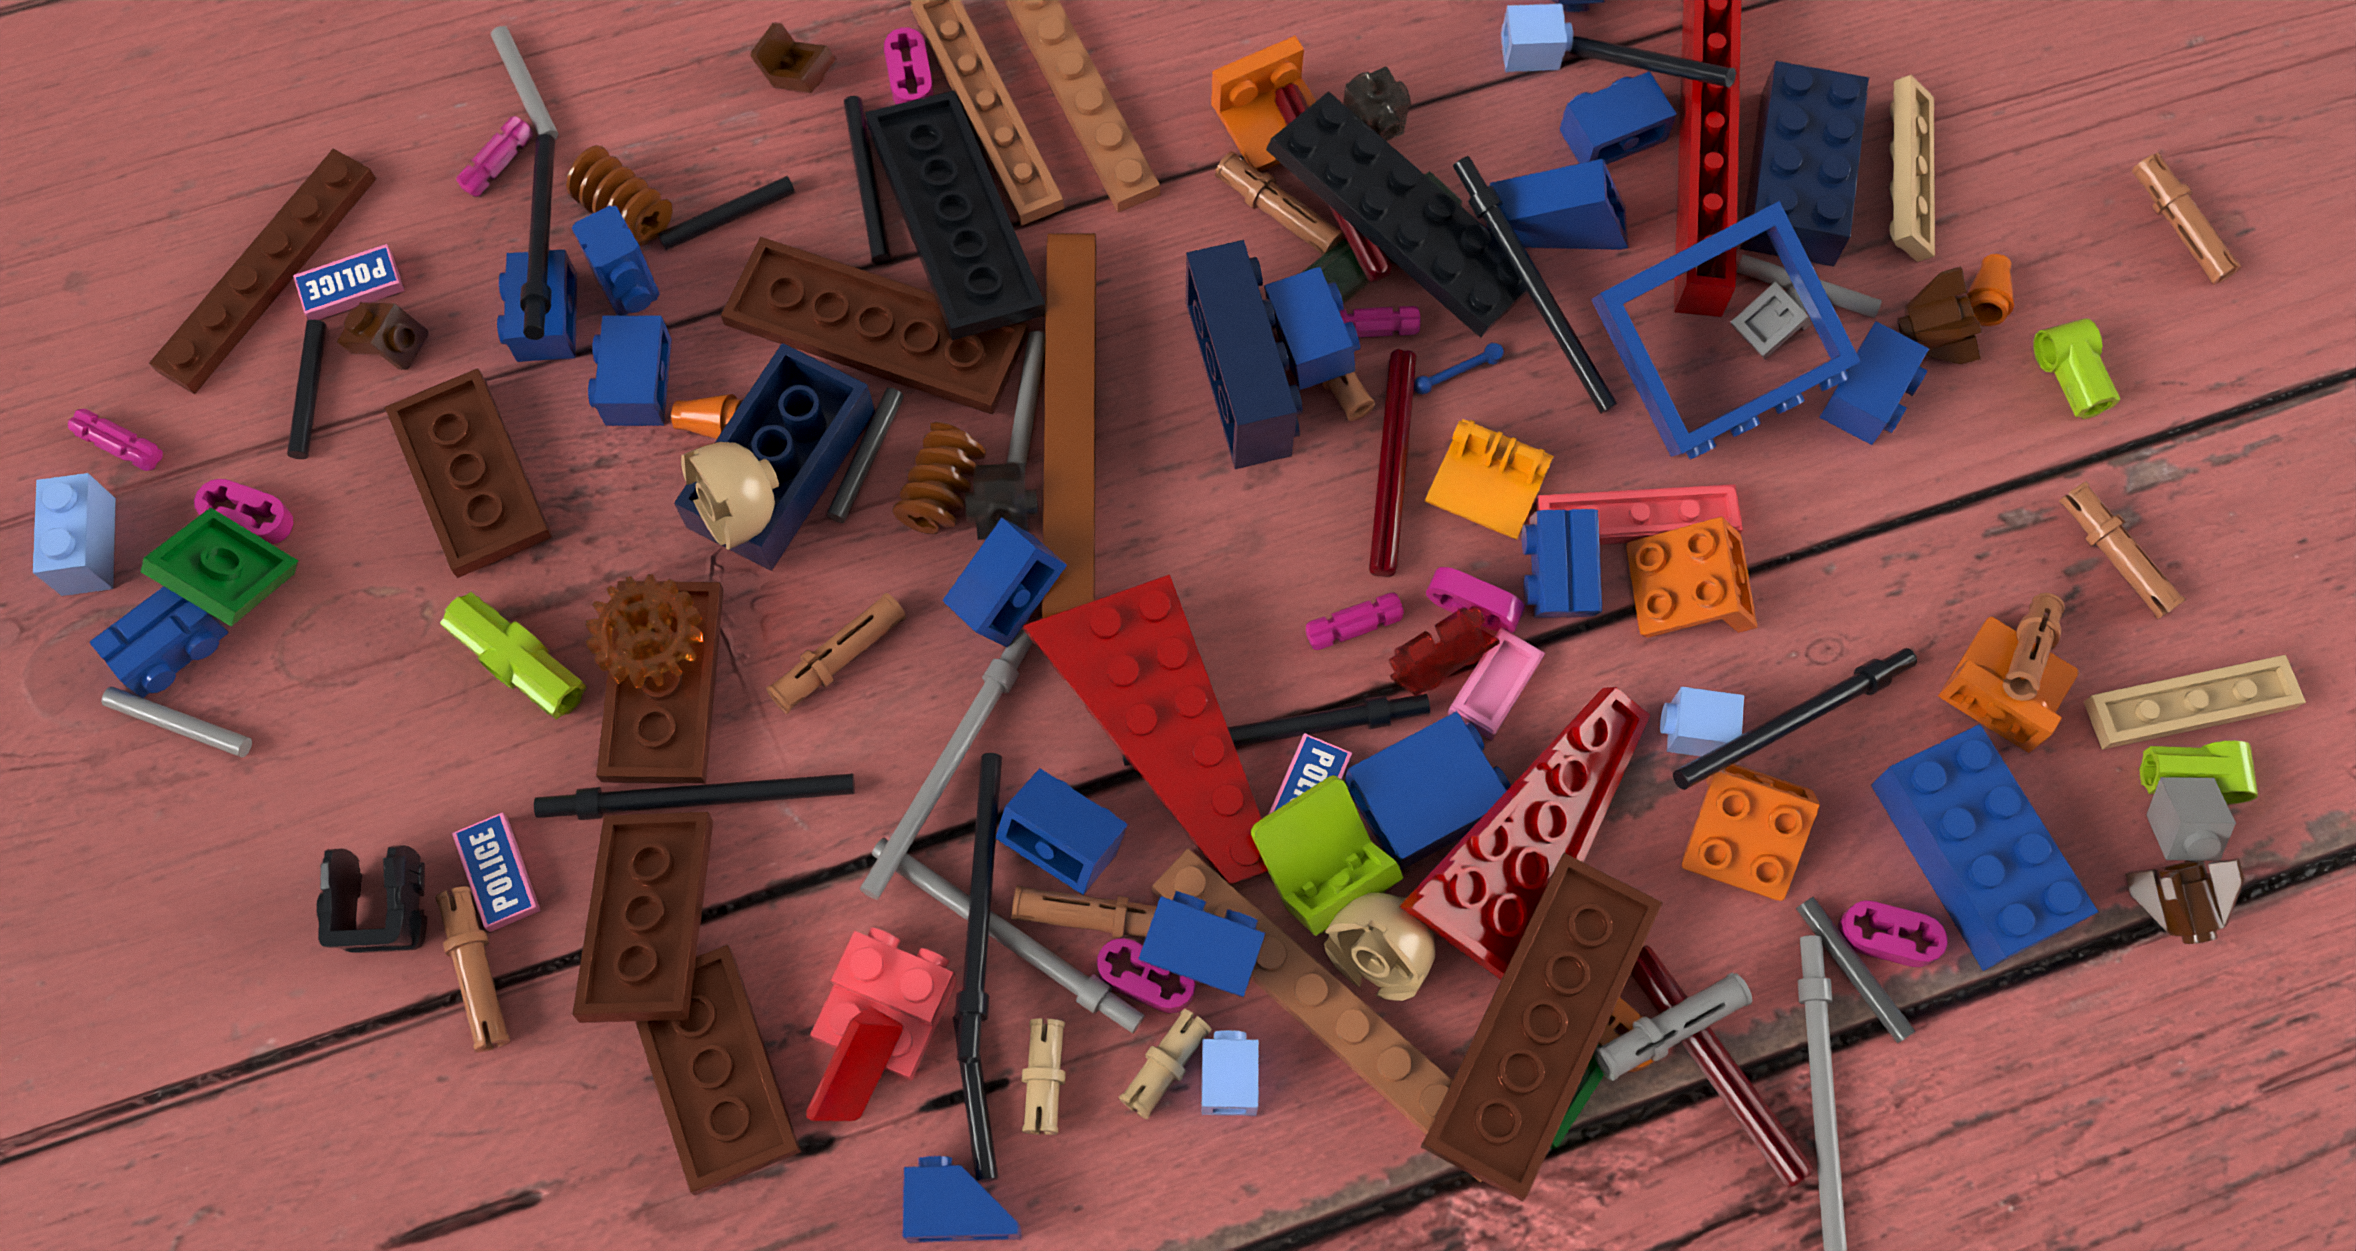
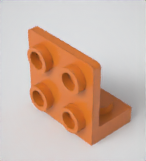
(1246, 97)
(1691, 578)
(1979, 692)
(1751, 831)

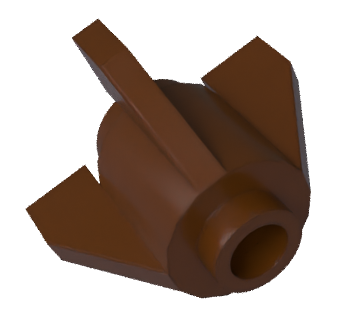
(1943, 320)
(2188, 898)

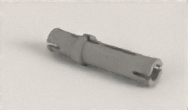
(1655, 1036)

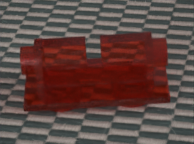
(1423, 664)

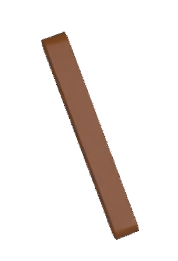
(1070, 418)

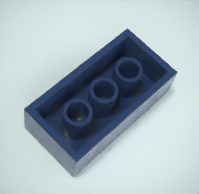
(1808, 156)
(1241, 354)
(804, 424)

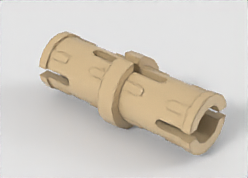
(1165, 1063)
(1043, 1077)

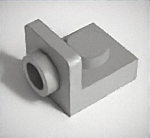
(1772, 319)

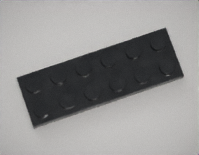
(1400, 212)
(955, 215)

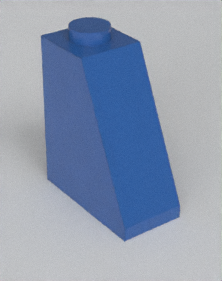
(1566, 208)

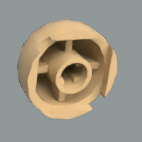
(731, 490)
(1382, 945)

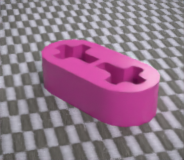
(902, 71)
(247, 502)
(1456, 589)
(1895, 923)
(1140, 987)

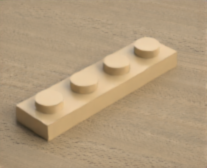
(1913, 169)
(2194, 702)

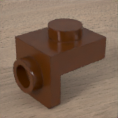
(791, 63)
(383, 331)

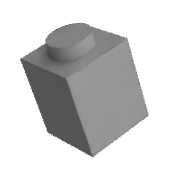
(2190, 819)

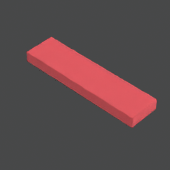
(1648, 512)

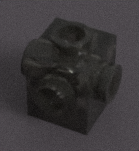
(1379, 102)
(999, 494)

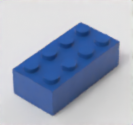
(1982, 847)

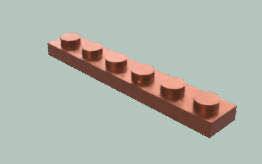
(262, 271)

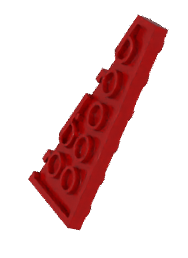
(1152, 696)
(1501, 867)

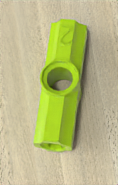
(513, 655)

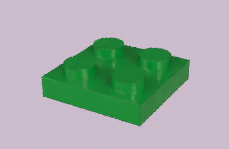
(219, 566)

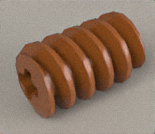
(602, 182)
(937, 478)

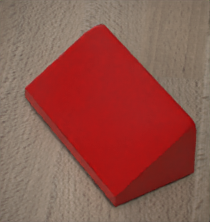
(855, 1067)

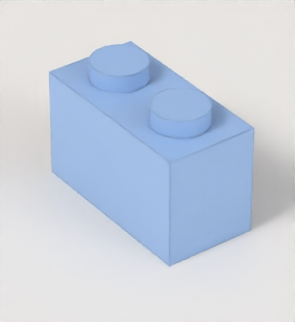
(74, 534)

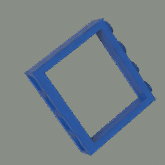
(1784, 397)

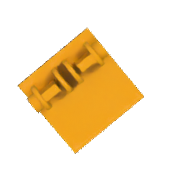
(1489, 478)

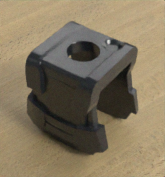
(342, 887)

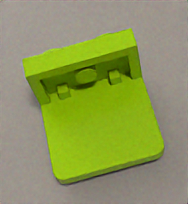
(1322, 854)

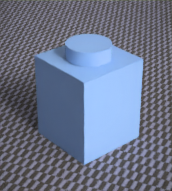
(1535, 37)
(1701, 720)
(1229, 1074)

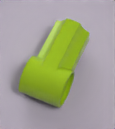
(2074, 357)
(2224, 761)

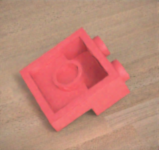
(893, 982)

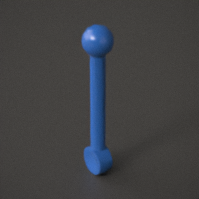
(1492, 354)

